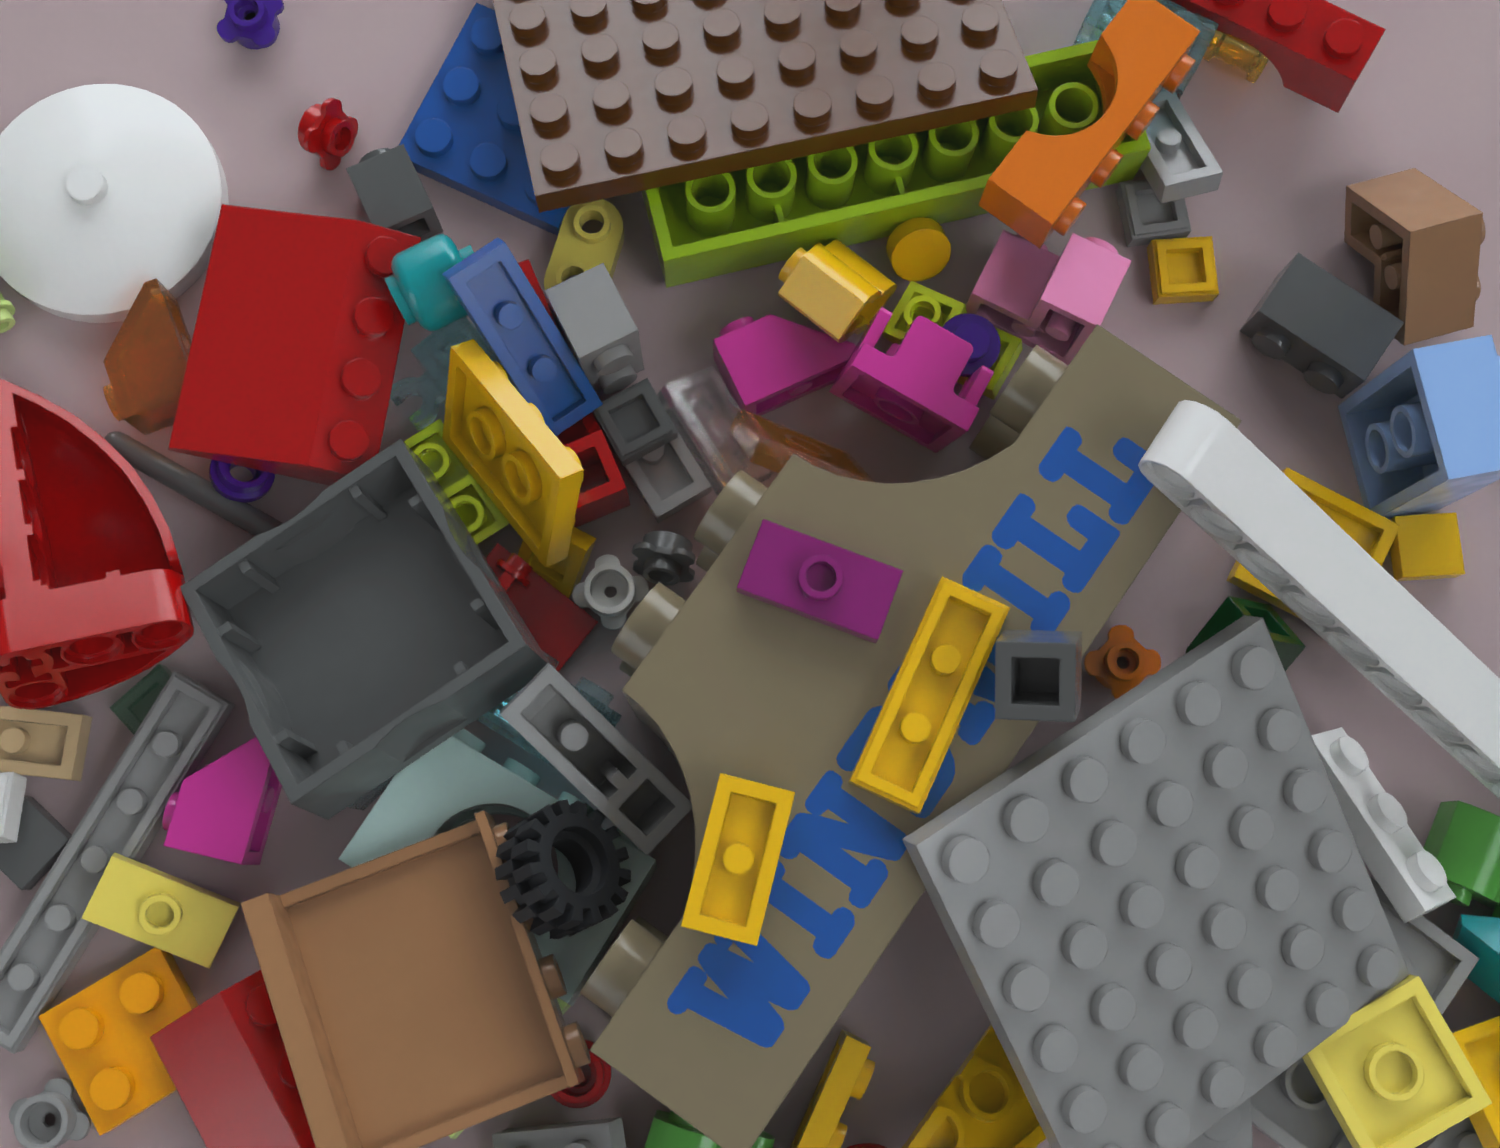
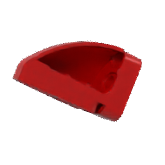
(81, 560)

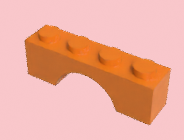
(1046, 174)

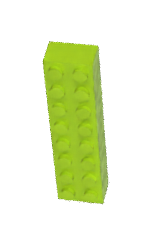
(867, 188)

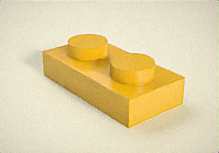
(738, 859)
(844, 1076)

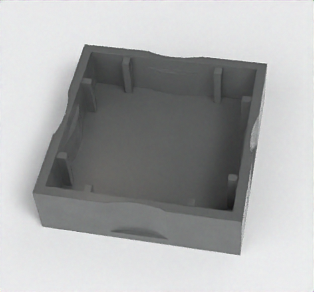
(363, 631)

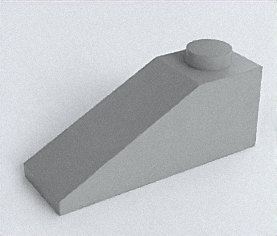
(596, 758)

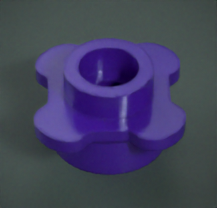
(252, 33)

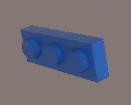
(522, 335)

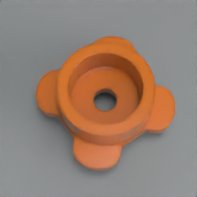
(1121, 643)

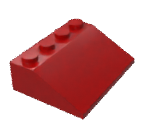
(292, 345)

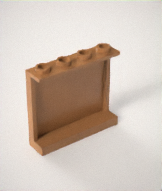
(414, 994)

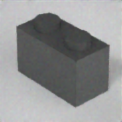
(1320, 327)

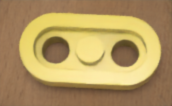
(580, 251)

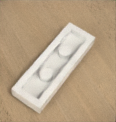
(1379, 826)

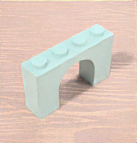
(446, 792)

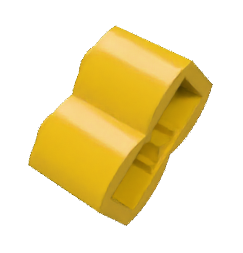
(834, 288)

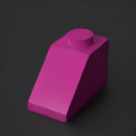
(776, 361)
(225, 807)

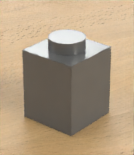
(394, 193)
(1038, 675)

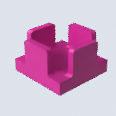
(914, 381)

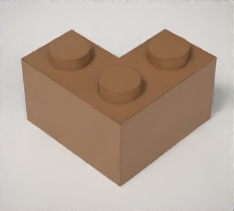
(1421, 249)

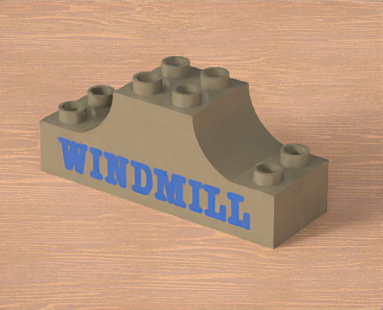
(771, 697)

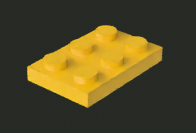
(511, 452)

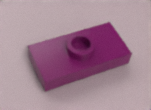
(819, 581)

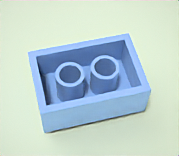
(1427, 428)

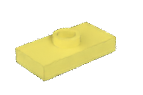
(161, 910)

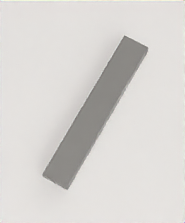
(119, 820)

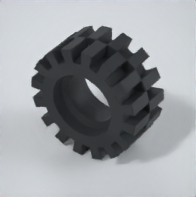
(534, 879)

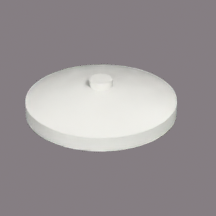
(104, 197)

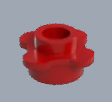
(327, 132)

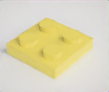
(1396, 1072)

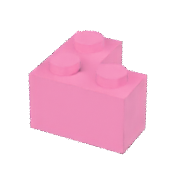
(1046, 295)

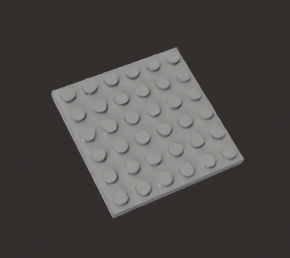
(1162, 902)

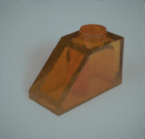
(148, 361)

